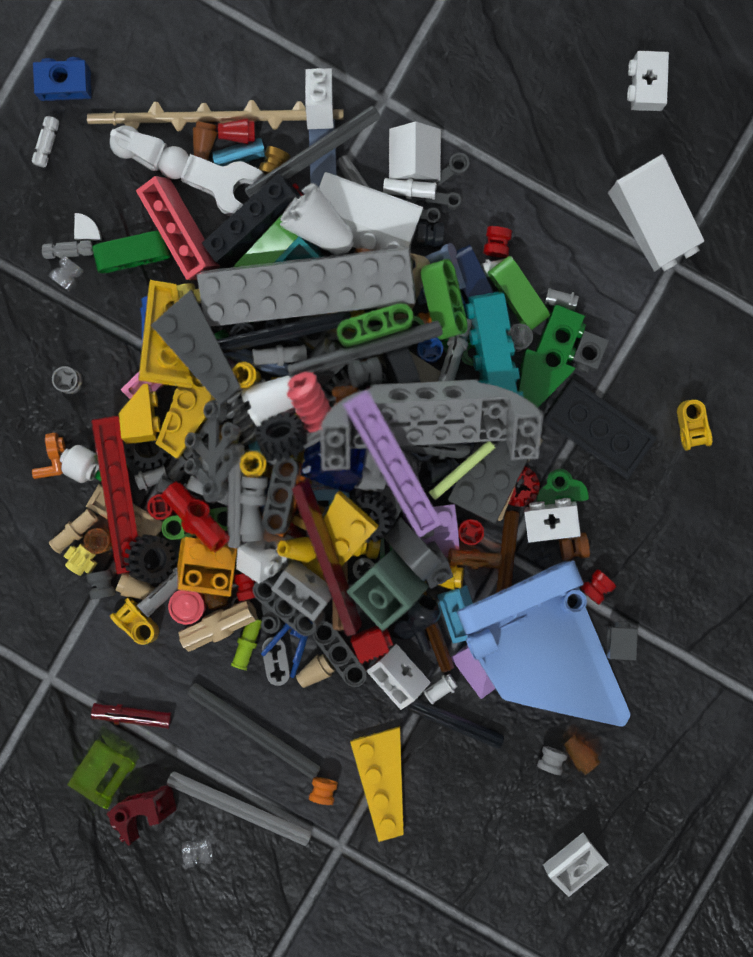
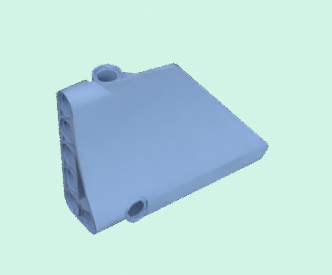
(543, 649)

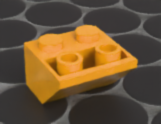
(203, 569)

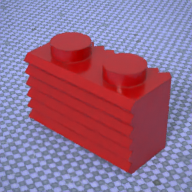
(371, 643)

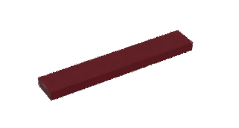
(327, 556)

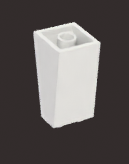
(657, 214)

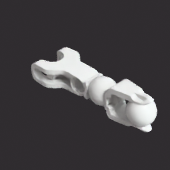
(193, 170)

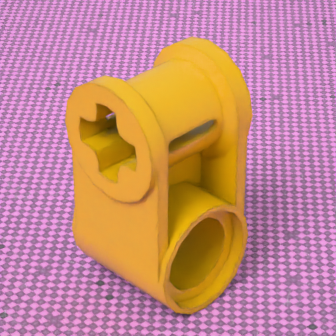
(694, 426)
(134, 621)

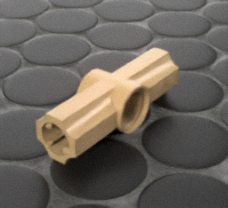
(218, 625)

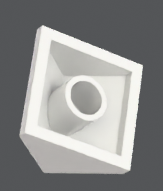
(415, 152)
(575, 865)

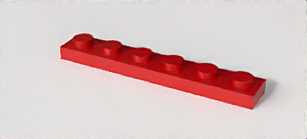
(115, 487)

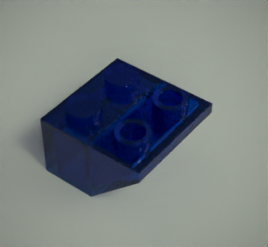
(339, 478)

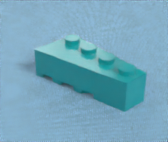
(491, 342)

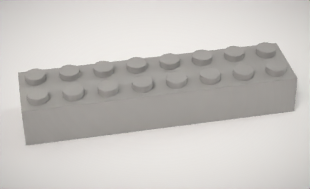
(307, 286)

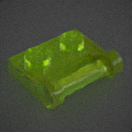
(93, 771)

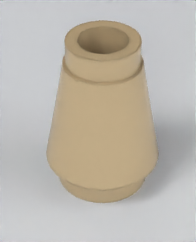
(133, 588)
(315, 671)

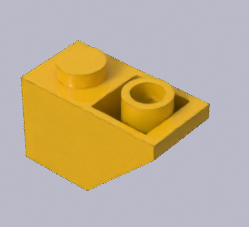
(138, 417)

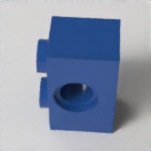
(74, 87)

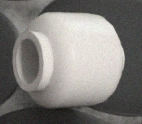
(79, 463)

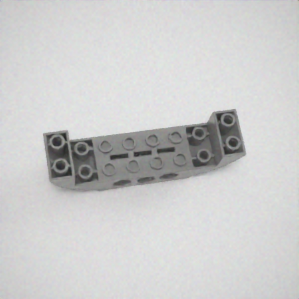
(438, 415)

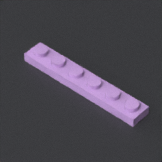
(392, 463)

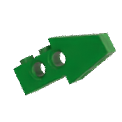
(536, 377)

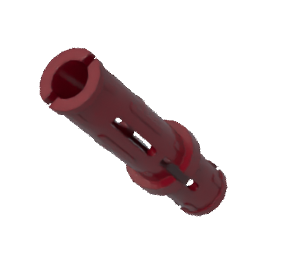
(101, 712)

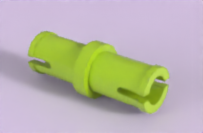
(246, 645)

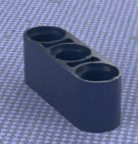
(472, 273)

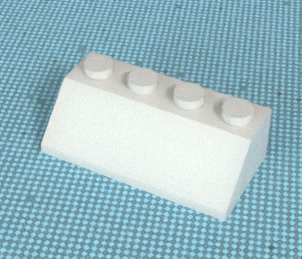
(372, 216)

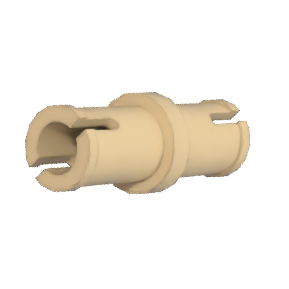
(73, 531)

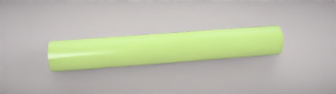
(462, 469)

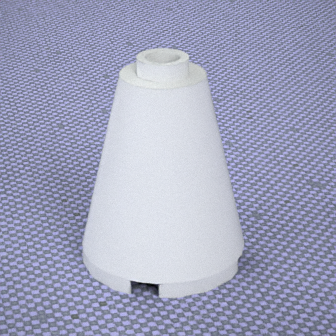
(317, 221)
(268, 399)

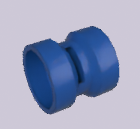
(430, 350)

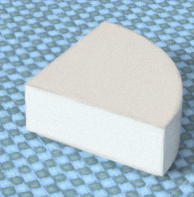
(86, 229)

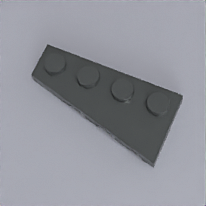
(193, 341)

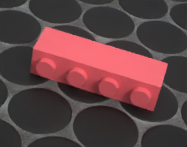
(176, 226)

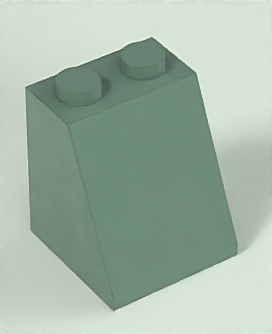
(387, 590)

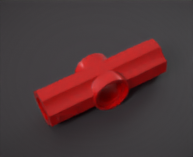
(195, 517)

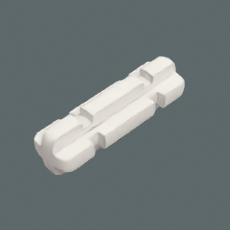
(45, 141)

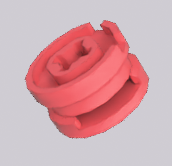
(187, 606)

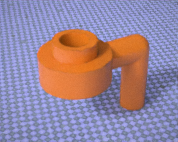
(55, 446)

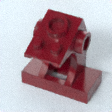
(154, 804)

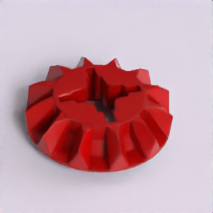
(526, 496)

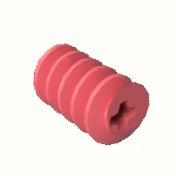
(308, 400)

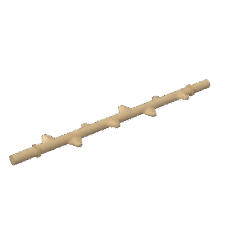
(204, 114)

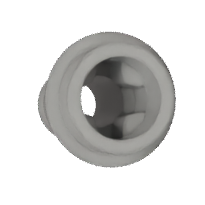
(251, 524)

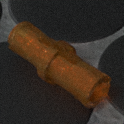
(474, 558)

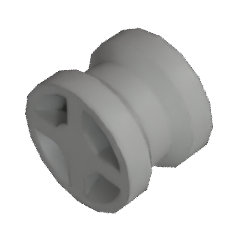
(552, 760)

